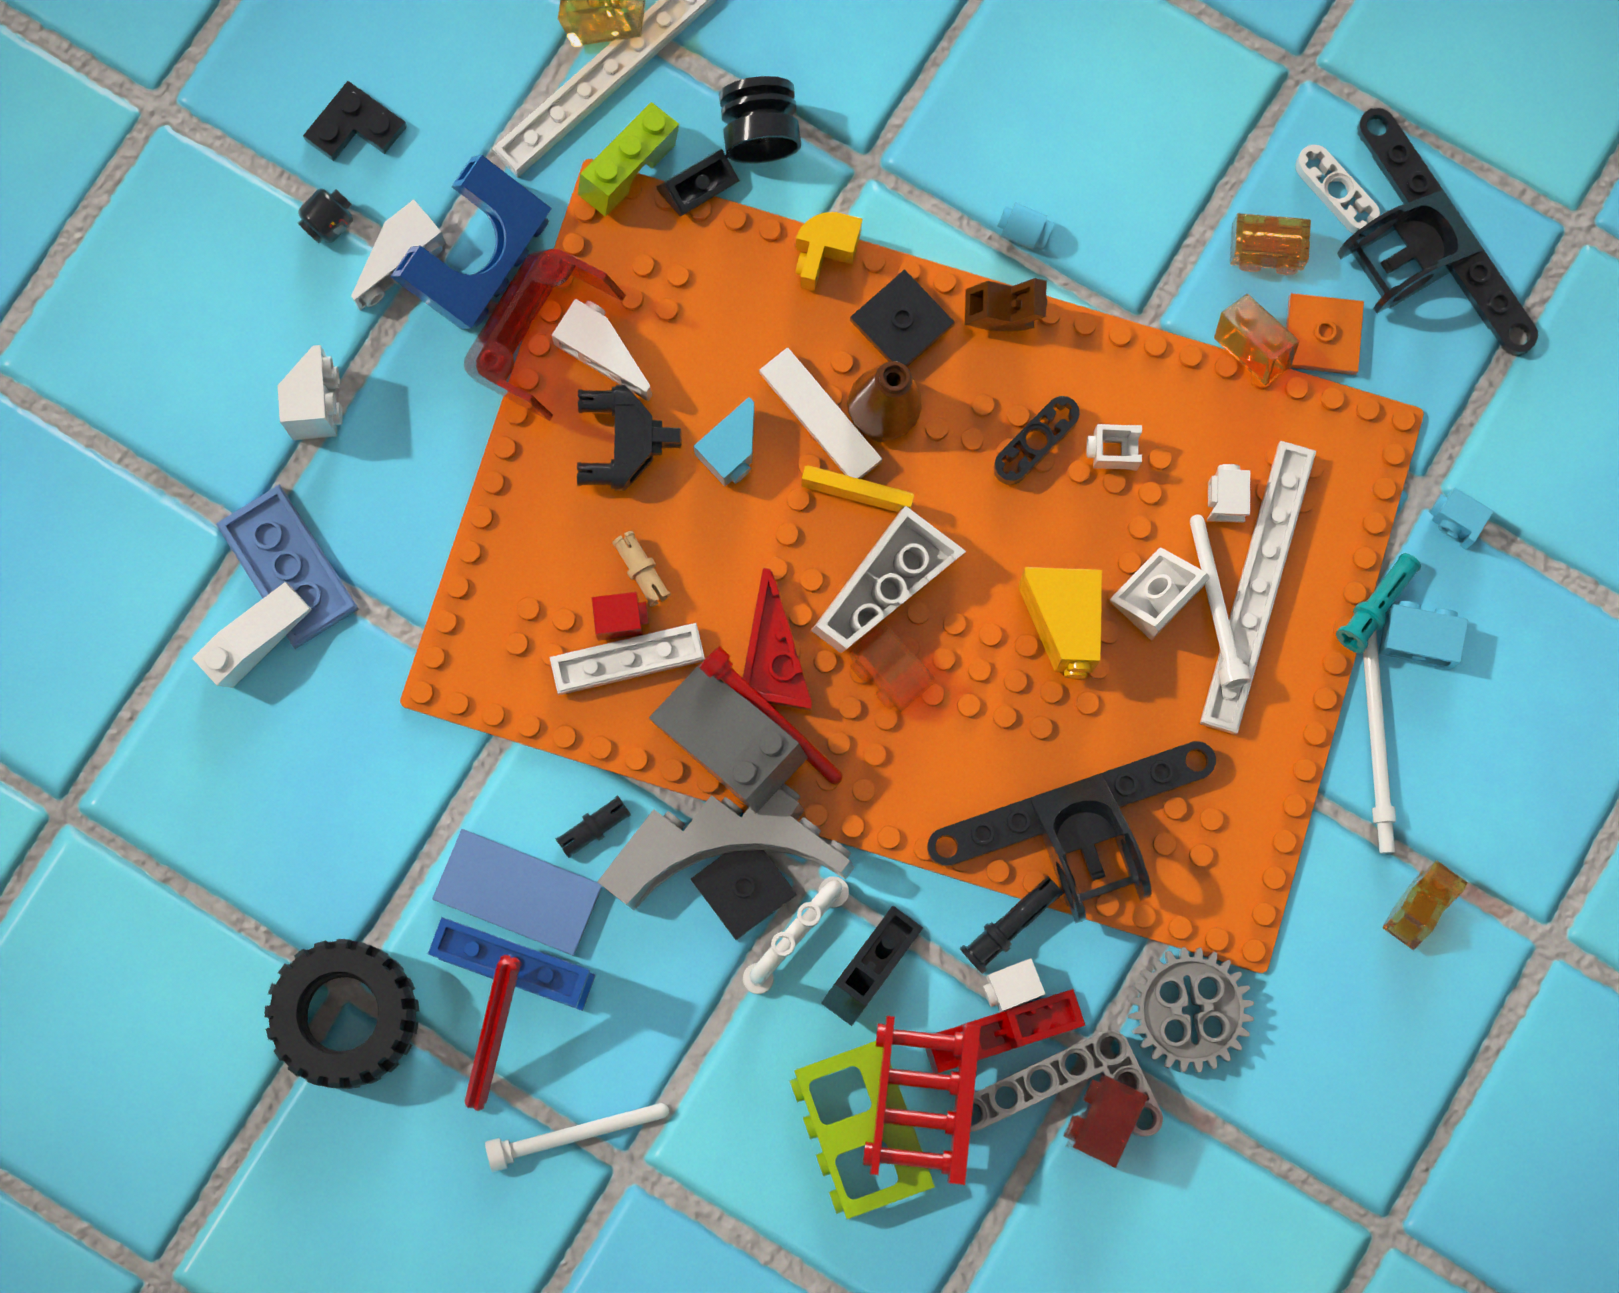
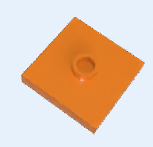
(1327, 332)

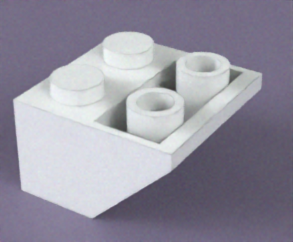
(308, 397)

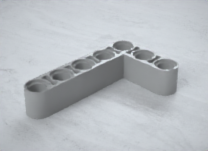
(1061, 1080)

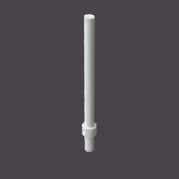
(1383, 814)

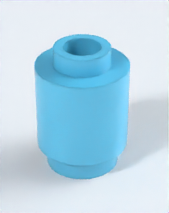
(1025, 226)

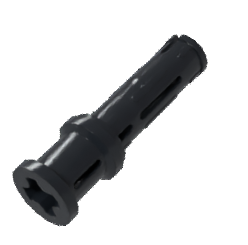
(998, 935)

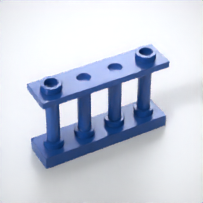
(537, 973)

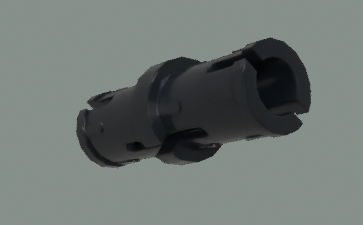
(593, 826)

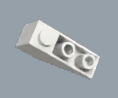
(400, 232)

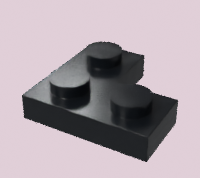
(352, 114)

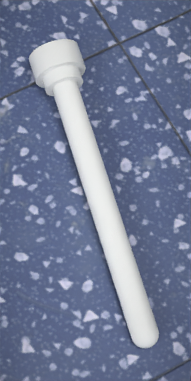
(1233, 671)
(503, 1152)

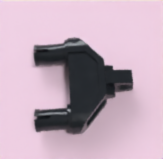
(635, 439)

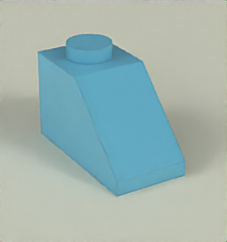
(729, 445)

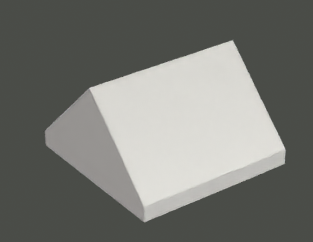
(1158, 591)

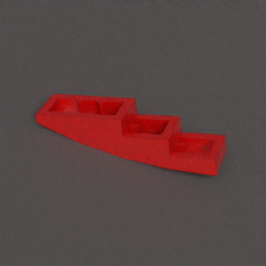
(1015, 1028)

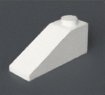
(593, 340)
(251, 636)

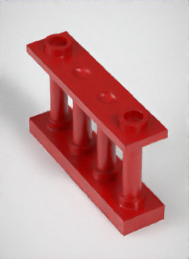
(954, 1122)

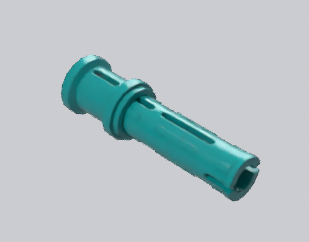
(1371, 613)

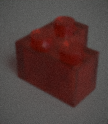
(1107, 1122)

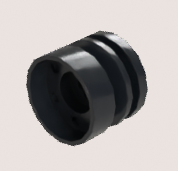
(759, 119)

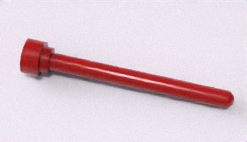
(719, 666)

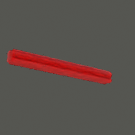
(492, 1032)

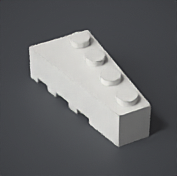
(893, 571)

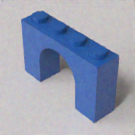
(515, 219)

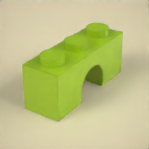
(642, 142)

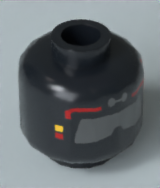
(325, 215)

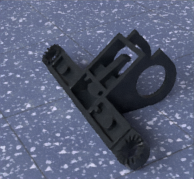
(1433, 237)
(1077, 819)

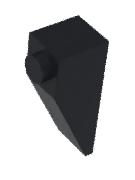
(871, 965)

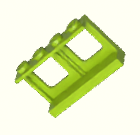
(857, 1129)

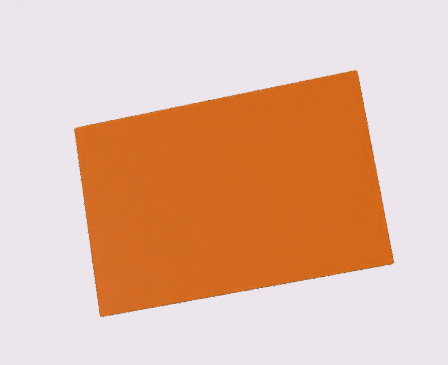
(701, 318)

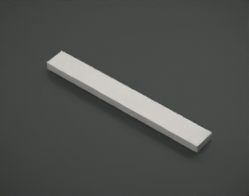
(595, 84)
(1260, 579)

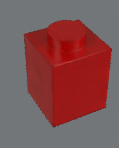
(619, 616)

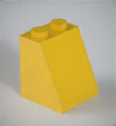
(1066, 616)

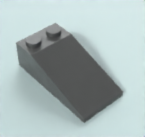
(729, 738)

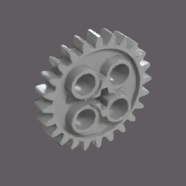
(1225, 1006)

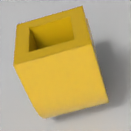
(828, 236)

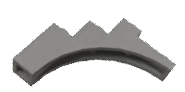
(663, 849)

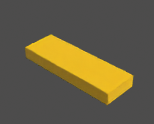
(856, 489)

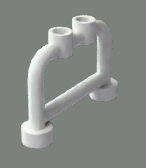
(832, 894)

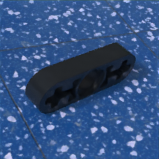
(1048, 414)

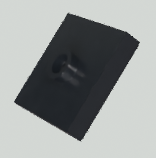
(902, 320)
(743, 889)

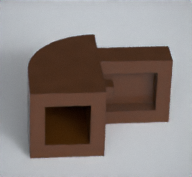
(1004, 306)

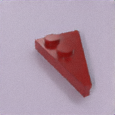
(771, 654)

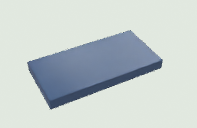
(279, 549)
(517, 892)

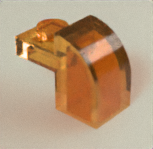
(1423, 904)

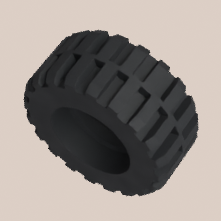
(290, 1014)

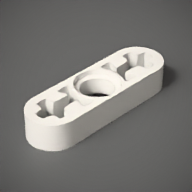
(1339, 174)

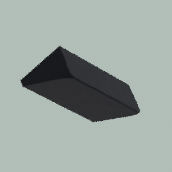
(698, 183)

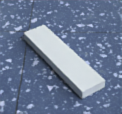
(820, 415)
(627, 659)

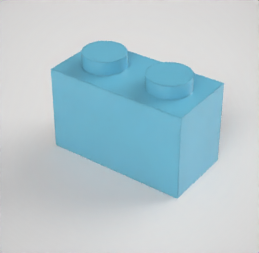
(1423, 635)

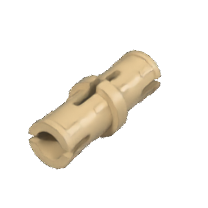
(641, 568)

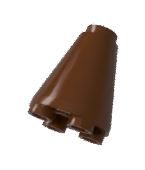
(885, 402)

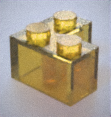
(601, 20)

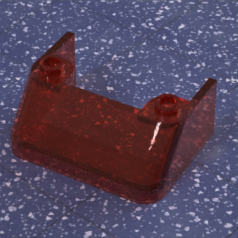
(491, 355)

